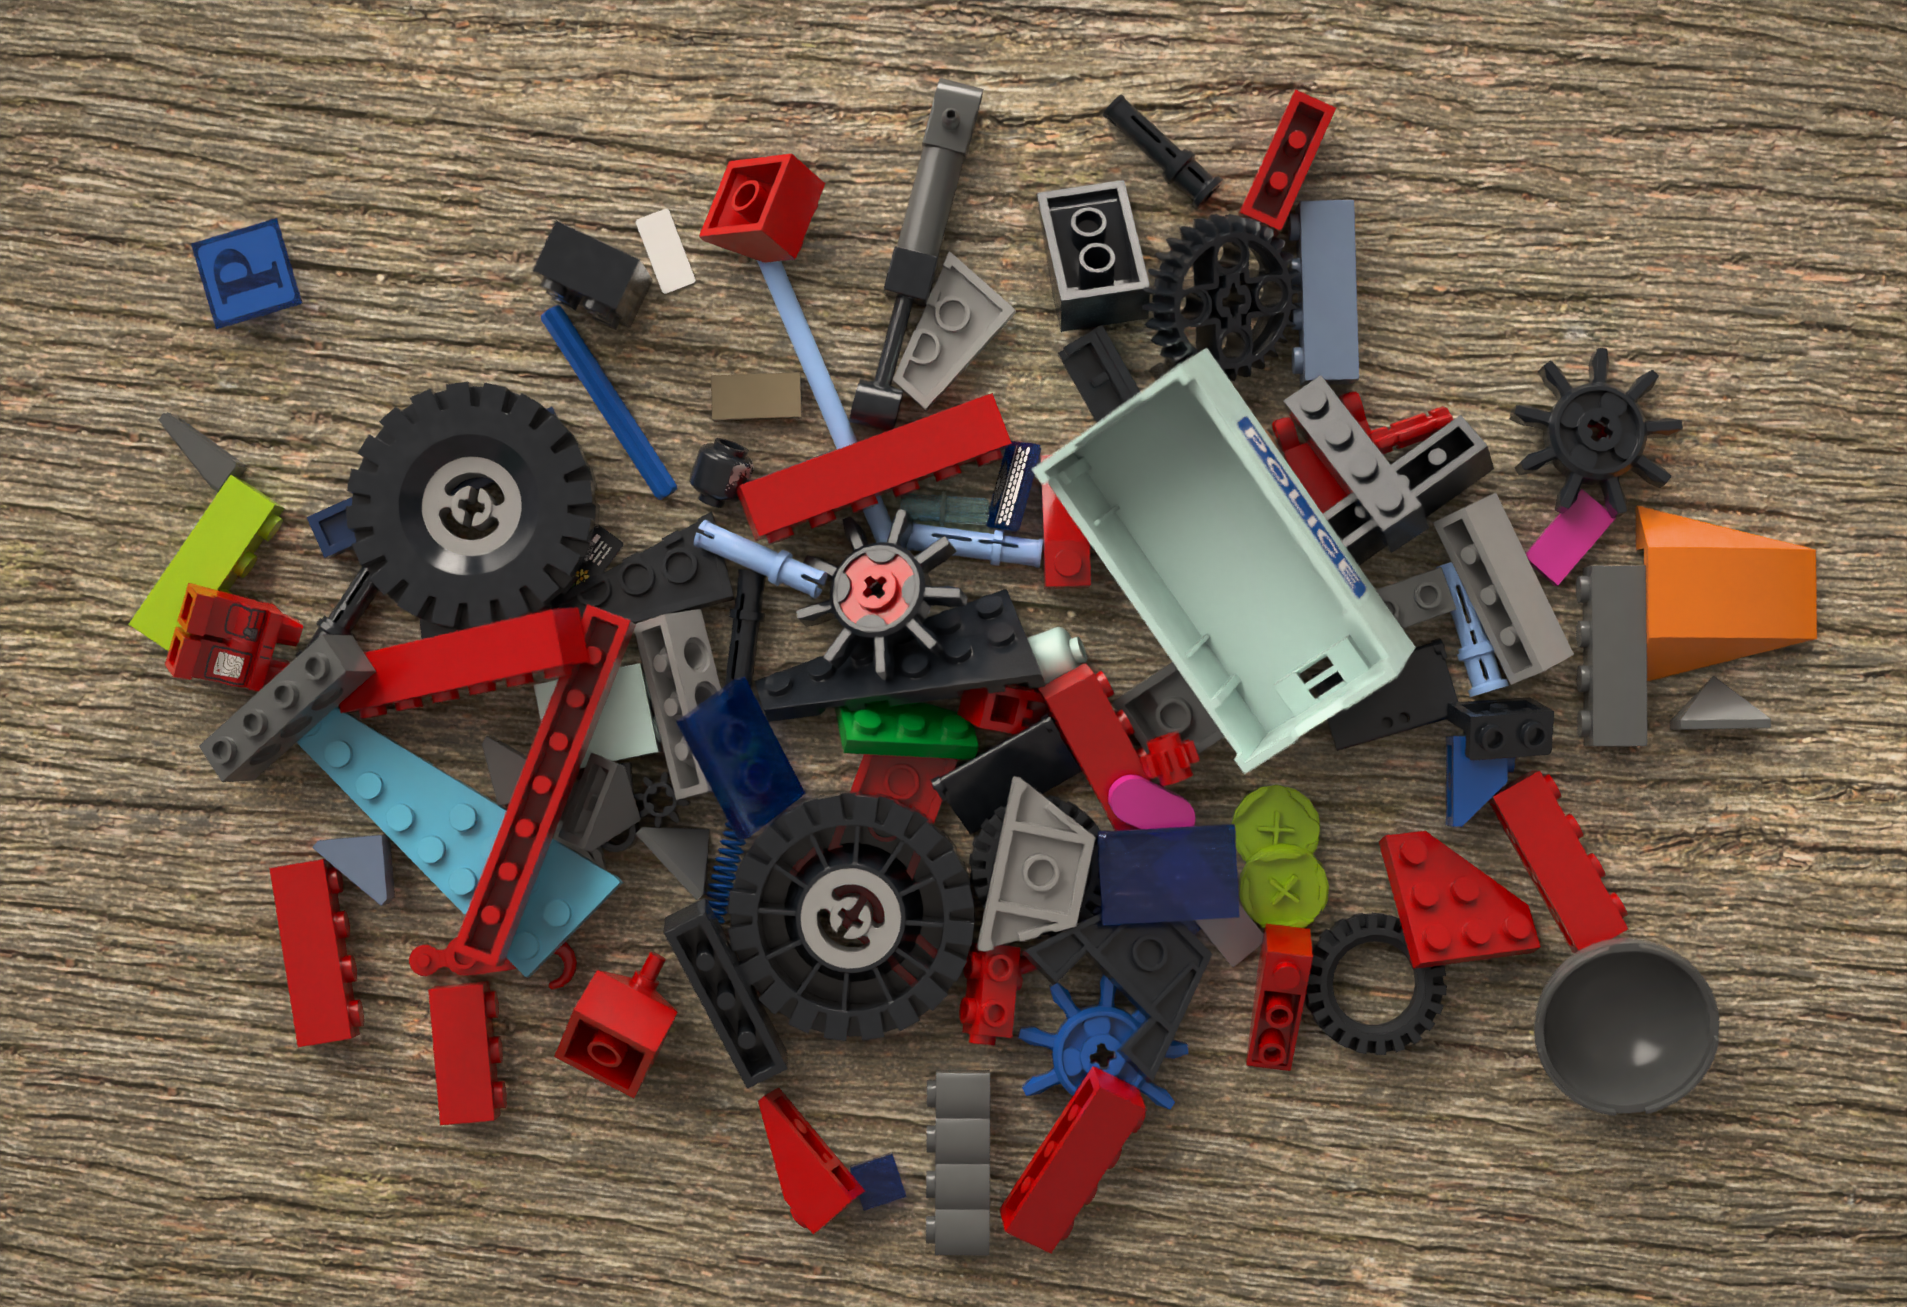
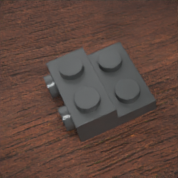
(1168, 705)

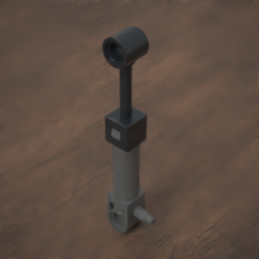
(920, 240)

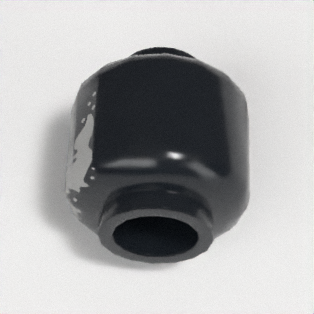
(720, 471)

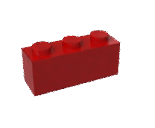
(1287, 161)
(466, 1053)

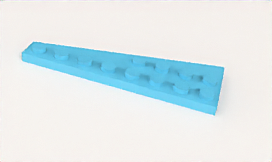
(452, 831)

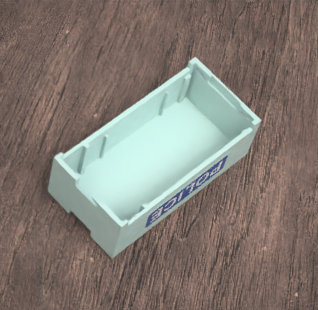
(1227, 559)

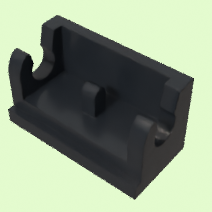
(1098, 373)

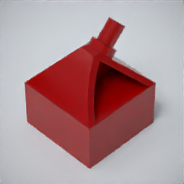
(619, 1027)

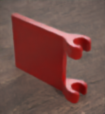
(1307, 465)

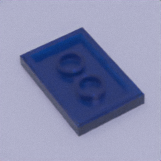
(741, 758)

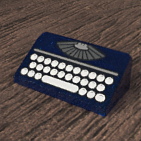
(1013, 486)

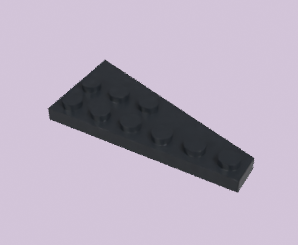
(981, 650)

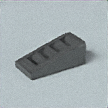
(206, 456)

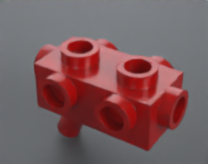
(991, 992)

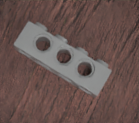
(679, 678)

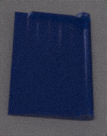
(1168, 874)

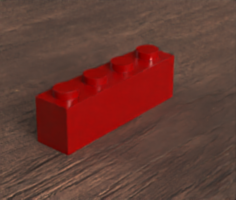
(1094, 732)
(1557, 861)
(316, 952)
(1073, 1160)

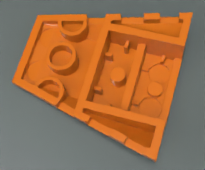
(1720, 593)

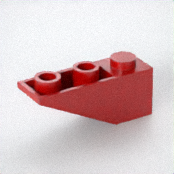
(1279, 996)

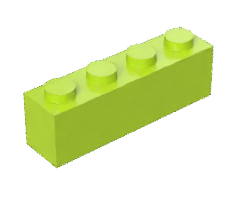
(211, 556)

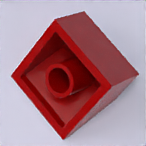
(763, 208)

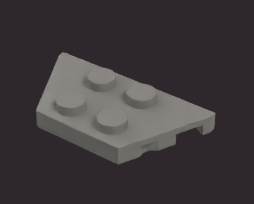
(1036, 870)

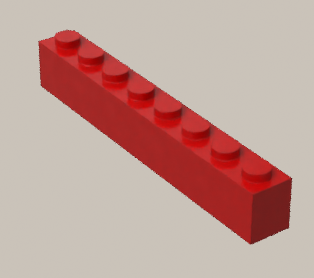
(543, 791)

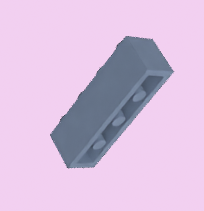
(1328, 294)

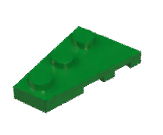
(906, 731)

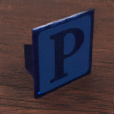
(246, 273)

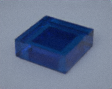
(879, 1180)

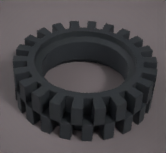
(986, 847)
(1359, 1036)

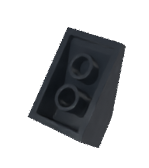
(1093, 255)

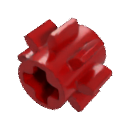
(1170, 758)

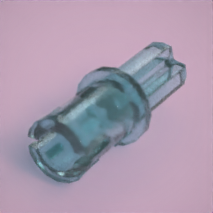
(946, 508)

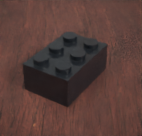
(592, 275)

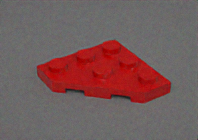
(1451, 906)

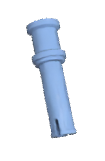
(1470, 652)

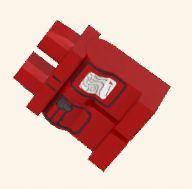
(229, 639)

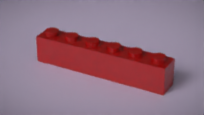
(873, 468)
(470, 661)

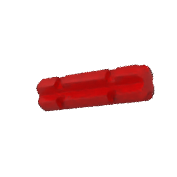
(1410, 430)

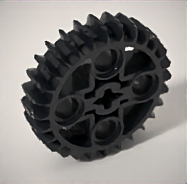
(1222, 294)

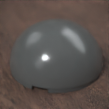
(1626, 1026)

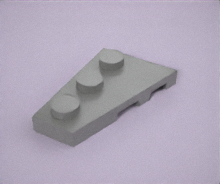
(952, 331)

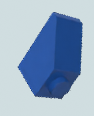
(1471, 782)

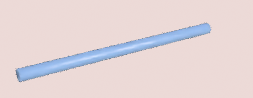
(818, 378)

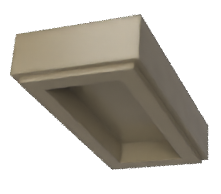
(756, 396)

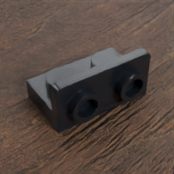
(1503, 727)

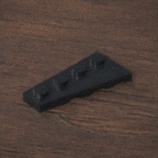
(657, 581)

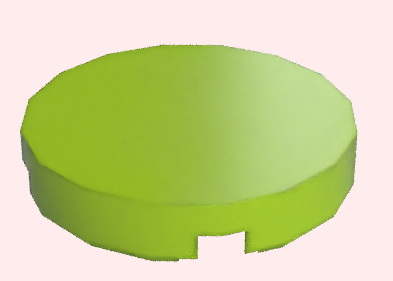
(1275, 817)
(1283, 886)

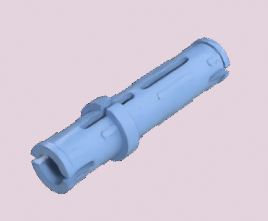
(980, 545)
(775, 565)

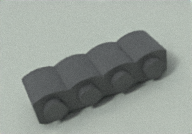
(961, 1162)

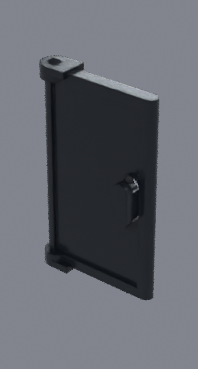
(1418, 690)
(985, 781)

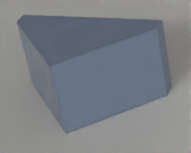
(363, 861)

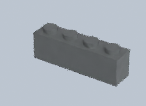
(1613, 656)

